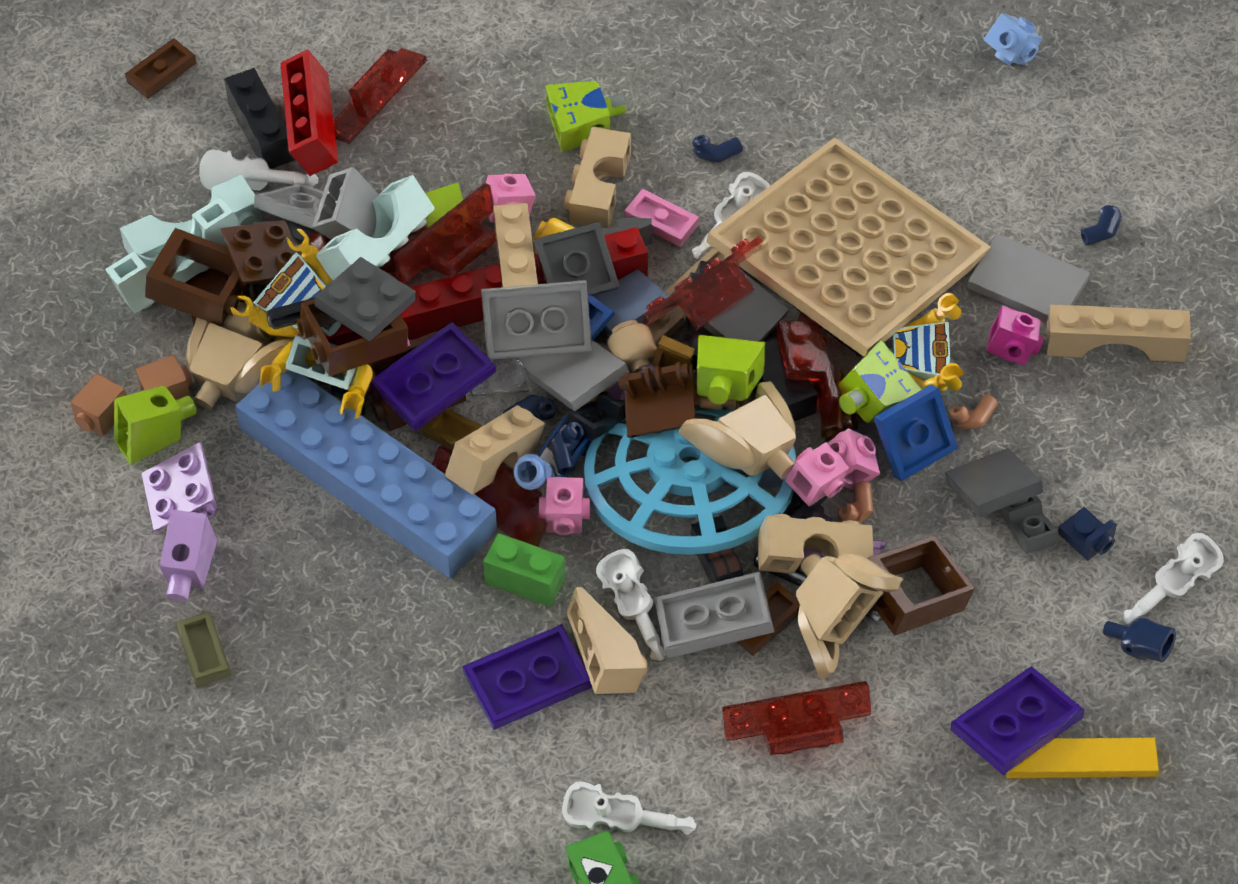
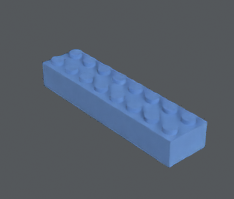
(368, 471)

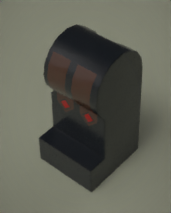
(720, 564)

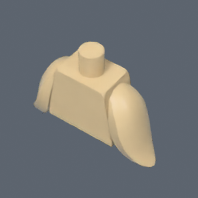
(226, 362)
(750, 436)
(835, 602)

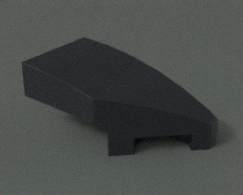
(599, 416)

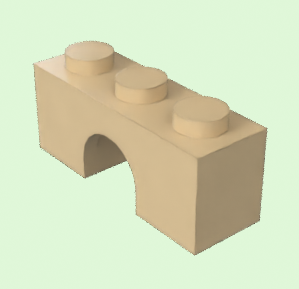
(602, 155)
(501, 440)
(785, 538)

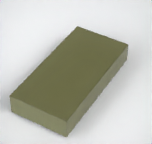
(203, 649)

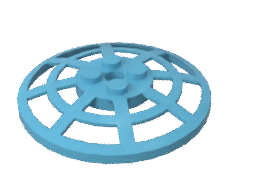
(683, 479)

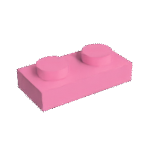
(667, 219)

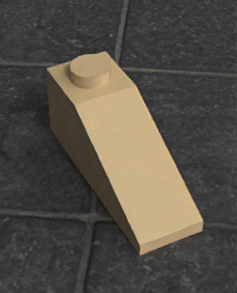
(605, 647)

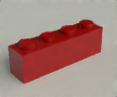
(308, 113)

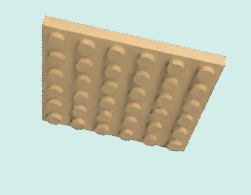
(850, 246)

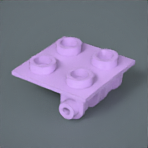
(179, 485)

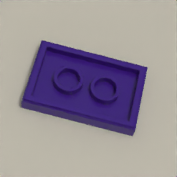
(433, 376)
(527, 676)
(1017, 720)

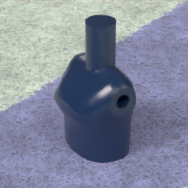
(1143, 638)

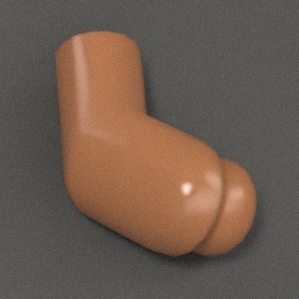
(977, 418)
(863, 504)

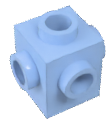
(1013, 39)

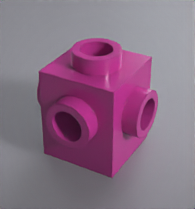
(1014, 336)

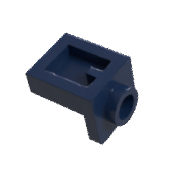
(1088, 533)

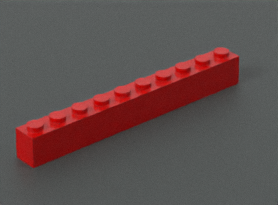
(461, 297)

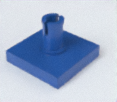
(916, 432)

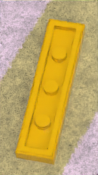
(1090, 759)

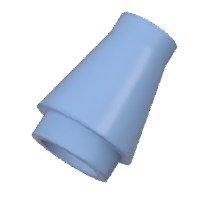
(532, 471)

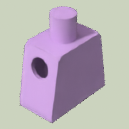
(187, 553)

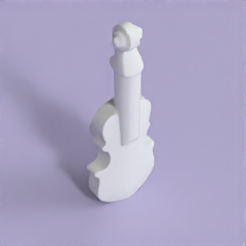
(221, 166)
(742, 191)
(1196, 559)
(621, 574)
(588, 806)

